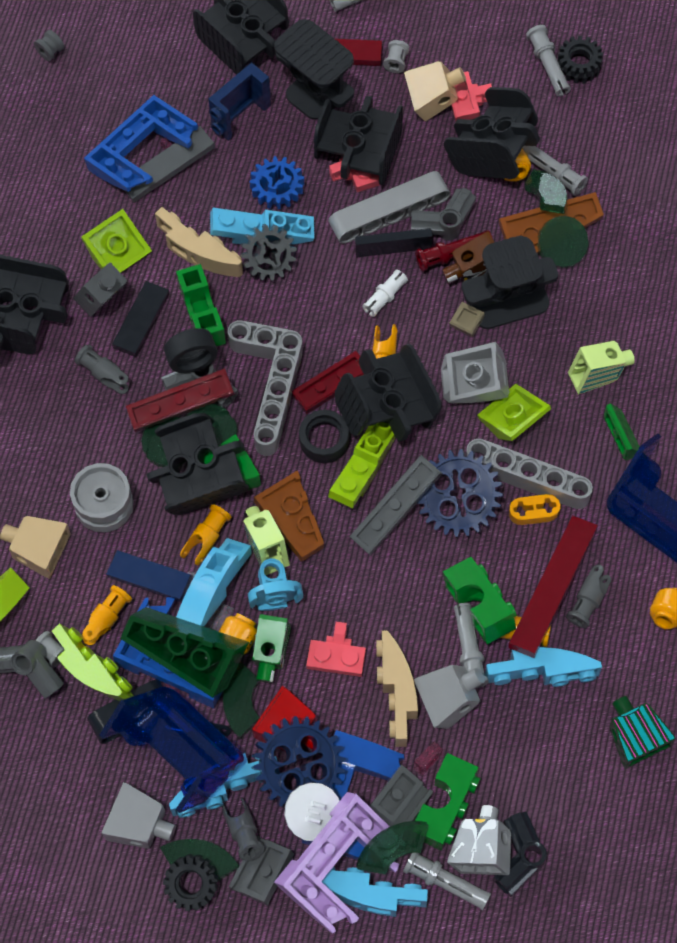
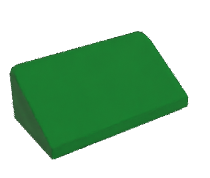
(621, 431)

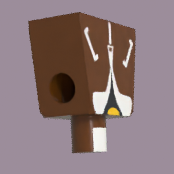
(468, 260)

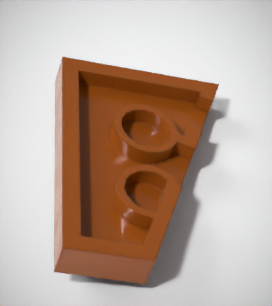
(292, 515)

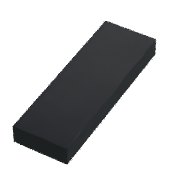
(393, 242)
(140, 319)

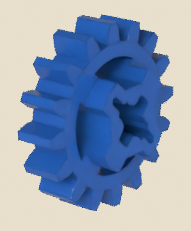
(279, 185)

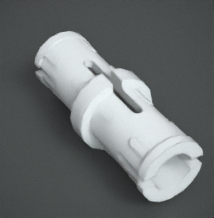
(384, 293)

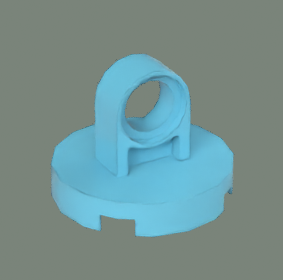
(275, 592)

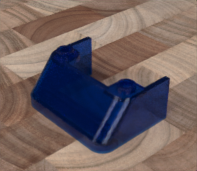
(642, 504)
(180, 737)

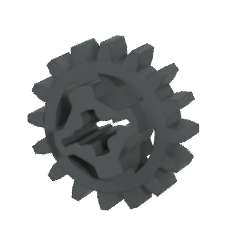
(278, 246)

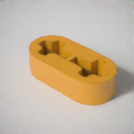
(533, 509)

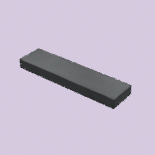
(172, 162)
(395, 505)

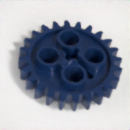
(482, 487)
(289, 739)

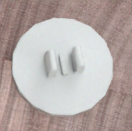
(309, 809)

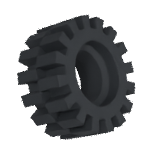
(583, 48)
(176, 892)

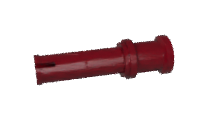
(440, 252)

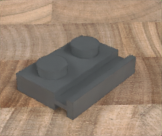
(400, 797)
(257, 877)

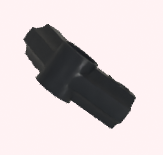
(524, 840)

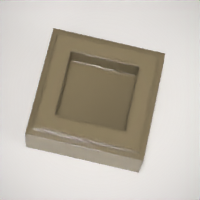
(467, 319)

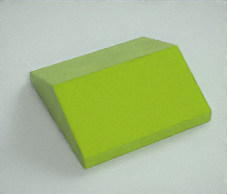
(116, 242)
(513, 414)

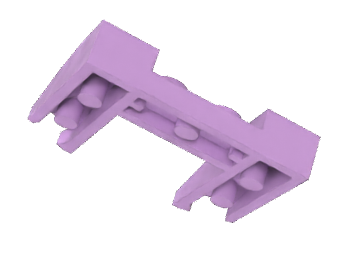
(303, 878)

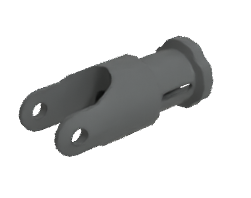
(102, 369)
(589, 597)
(244, 833)

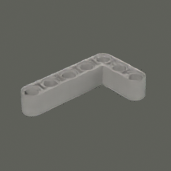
(277, 380)

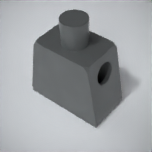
(100, 288)

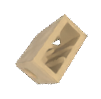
(433, 88)
(37, 543)

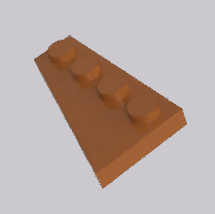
(583, 208)

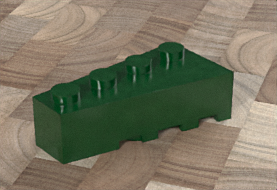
(185, 648)

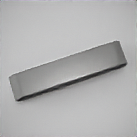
(389, 207)
(542, 472)

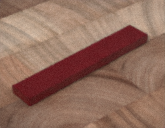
(553, 586)

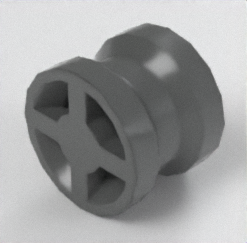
(49, 45)

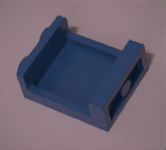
(236, 96)

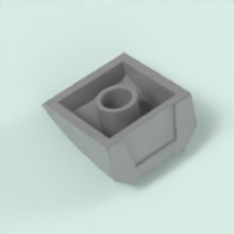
(475, 375)

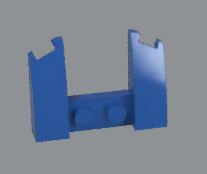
(154, 115)
(137, 662)
(364, 758)

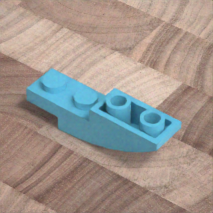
(238, 224)
(211, 580)
(554, 665)
(237, 781)
(354, 890)

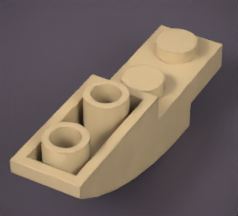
(197, 249)
(399, 683)

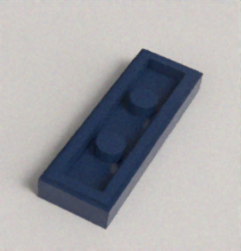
(149, 575)

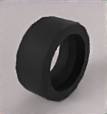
(190, 350)
(324, 417)

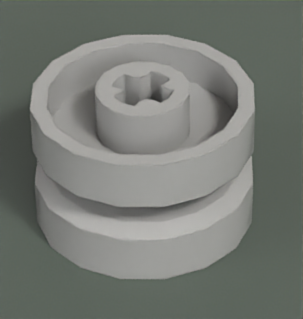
(101, 497)

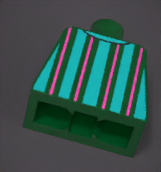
(638, 732)

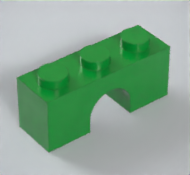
(199, 302)
(470, 582)
(457, 779)

